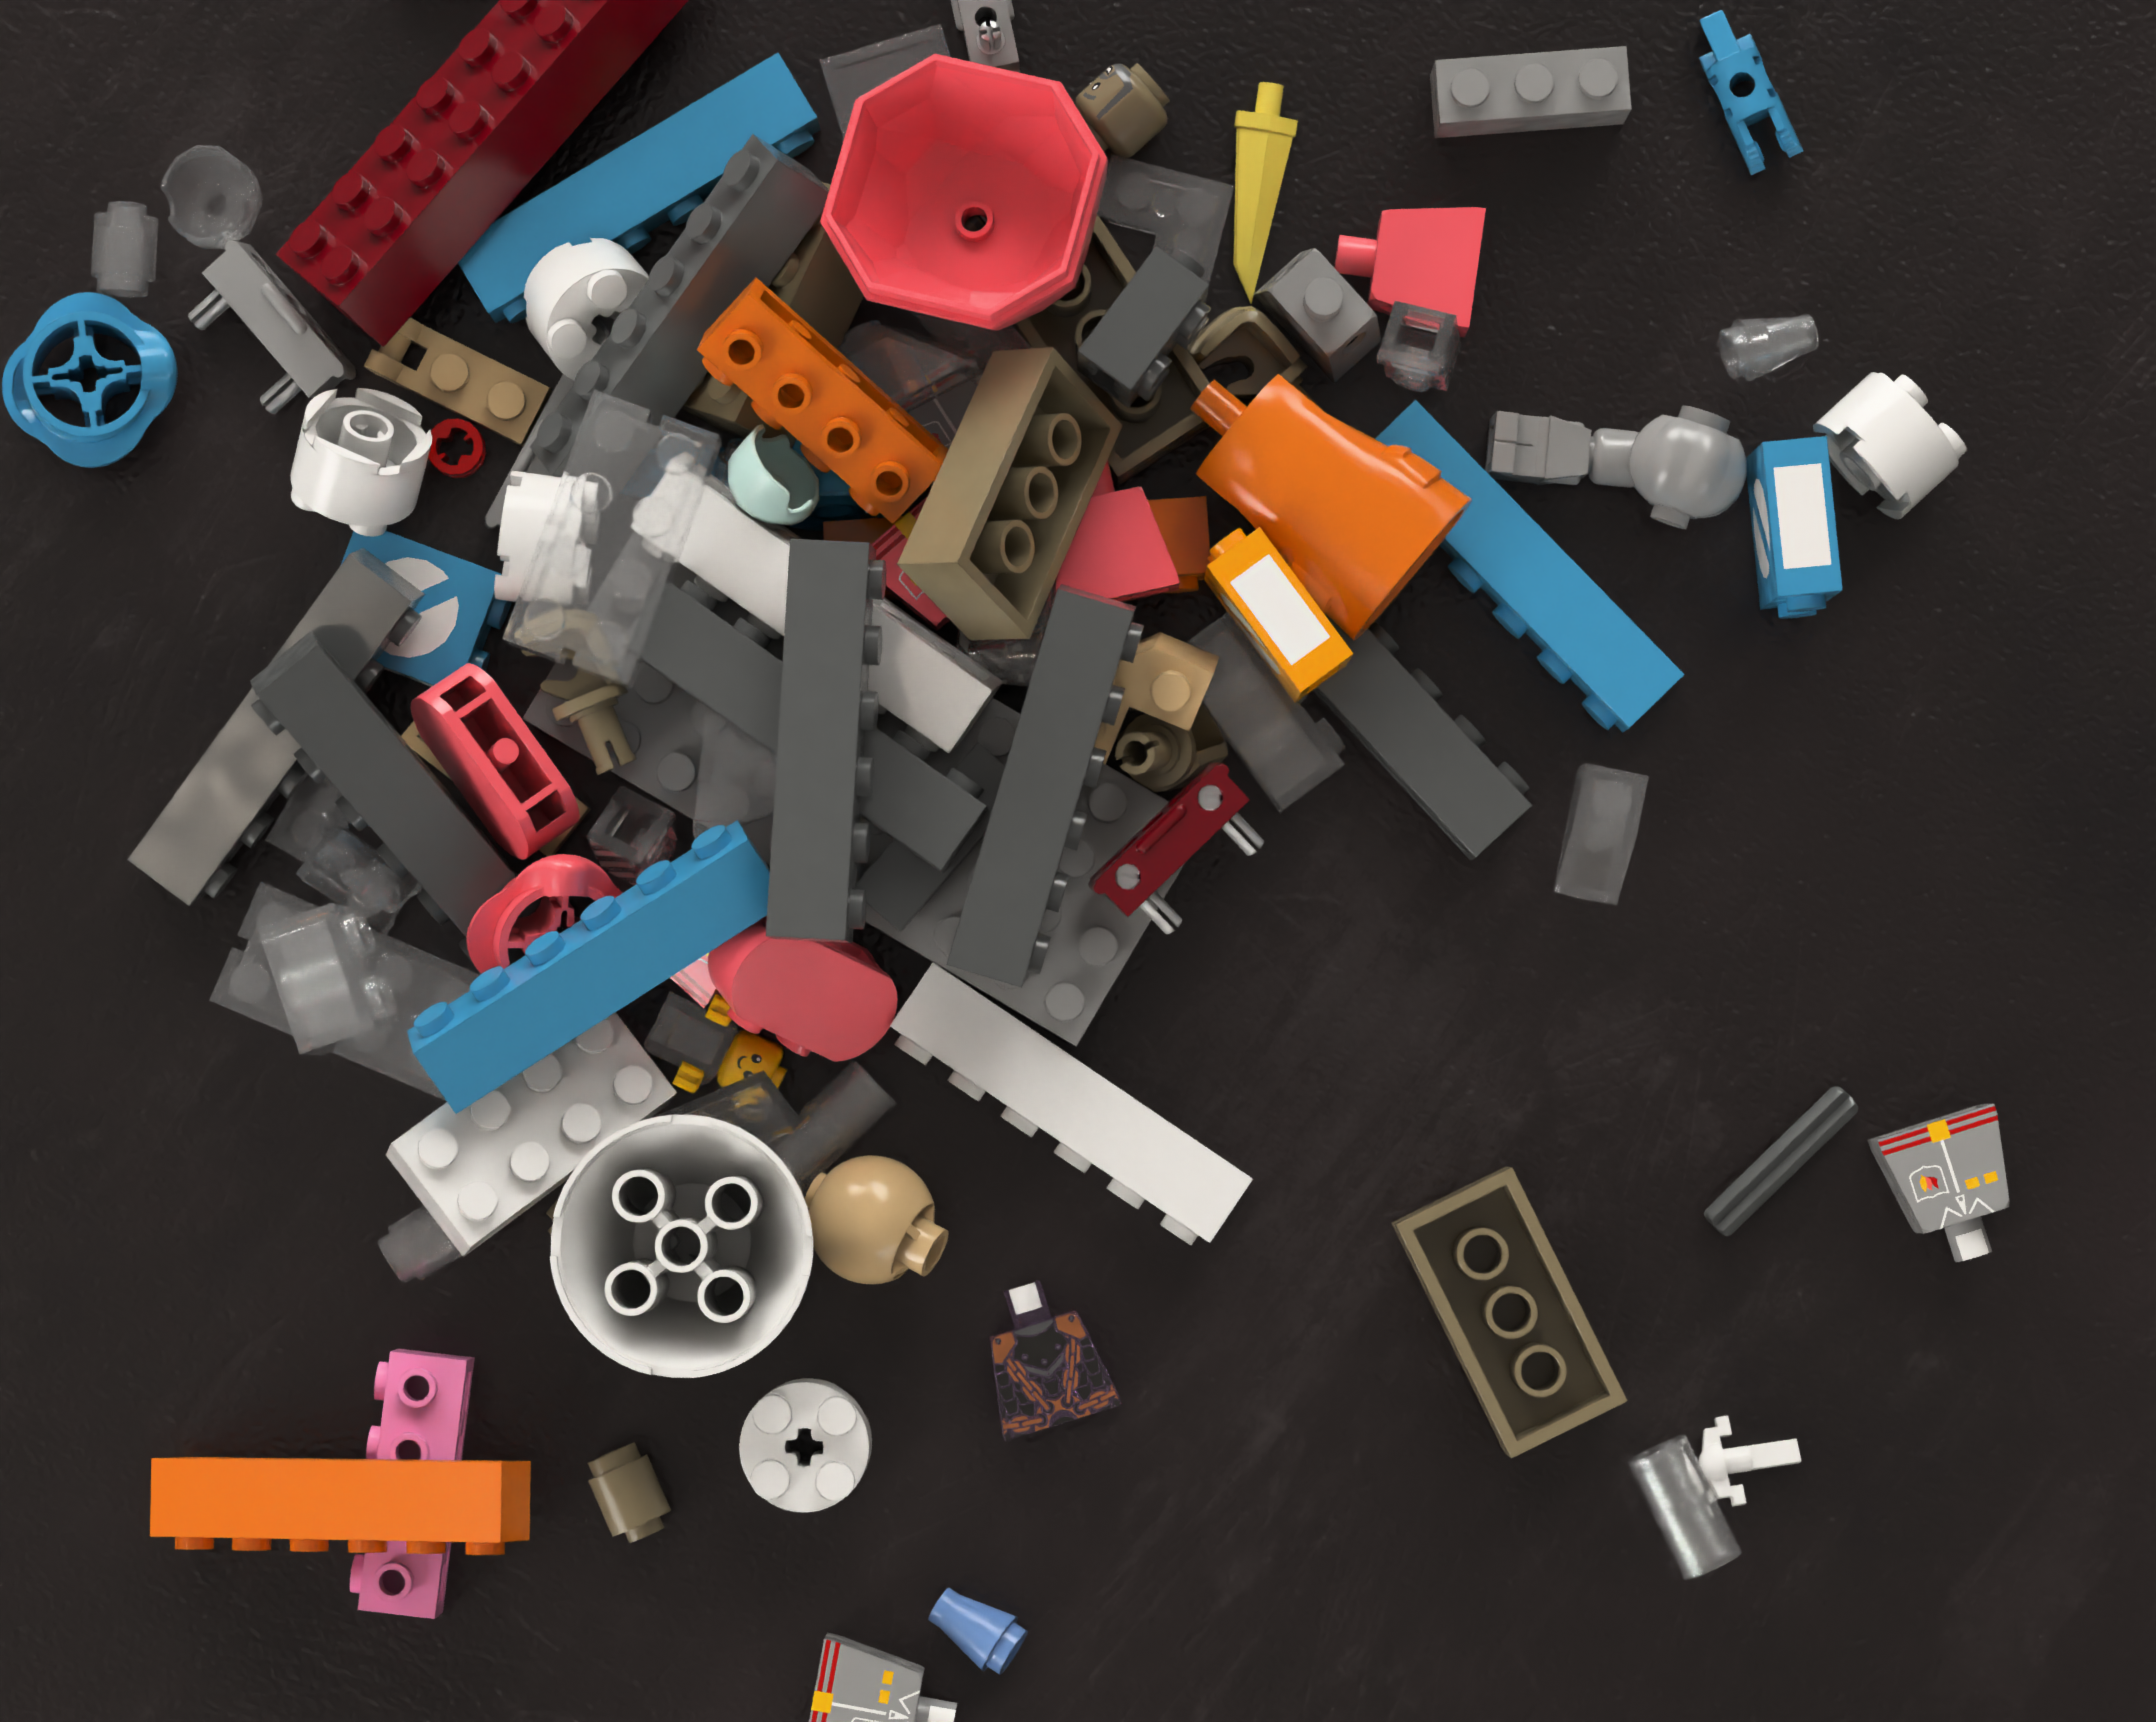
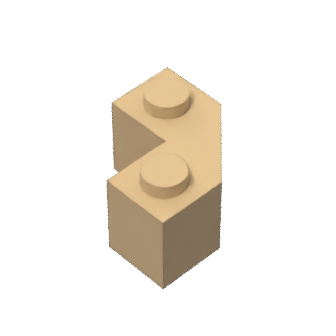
(1164, 682)

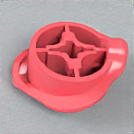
(554, 879)

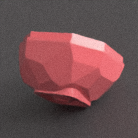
(954, 146)

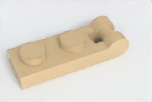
(463, 381)

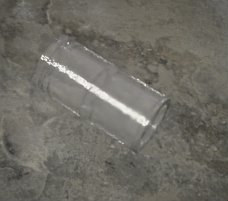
(832, 1123)
(1684, 1507)

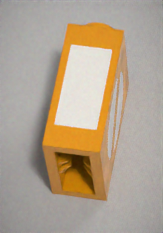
(1275, 612)

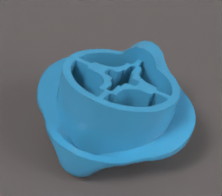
(81, 317)

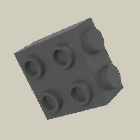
(1147, 320)

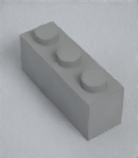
(1530, 92)

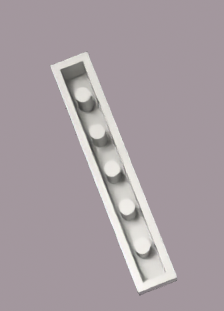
(919, 672)
(1071, 1103)

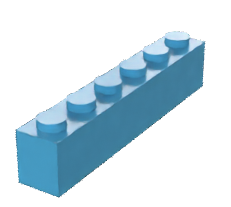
(641, 182)
(1540, 586)
(593, 966)

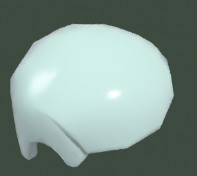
(772, 480)

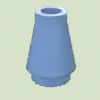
(979, 1630)

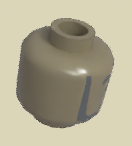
(1123, 109)

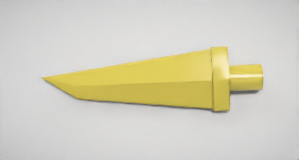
(1261, 160)

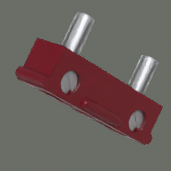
(1171, 840)

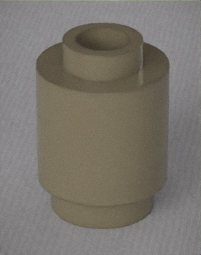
(628, 1493)

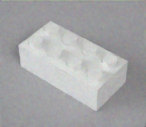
(529, 1133)

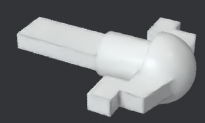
(1720, 1462)

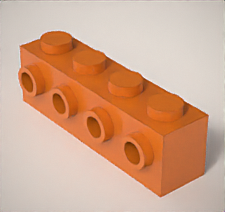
(822, 402)

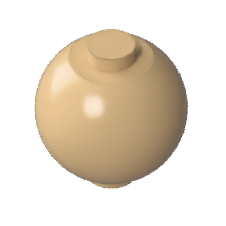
(874, 1220)

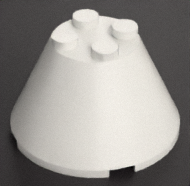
(681, 1246)

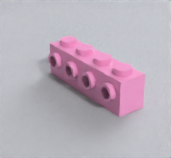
(421, 1420)

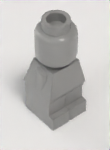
(1556, 451)

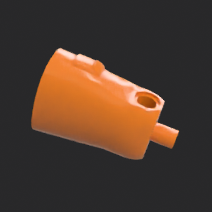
(1328, 497)

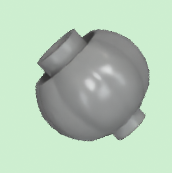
(1687, 466)

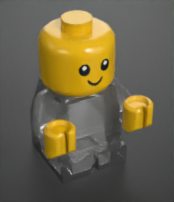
(710, 1046)

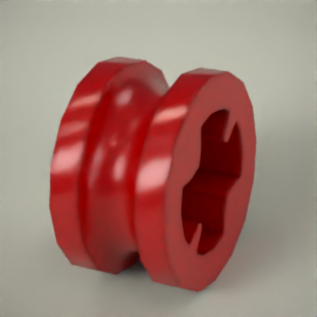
(467, 464)

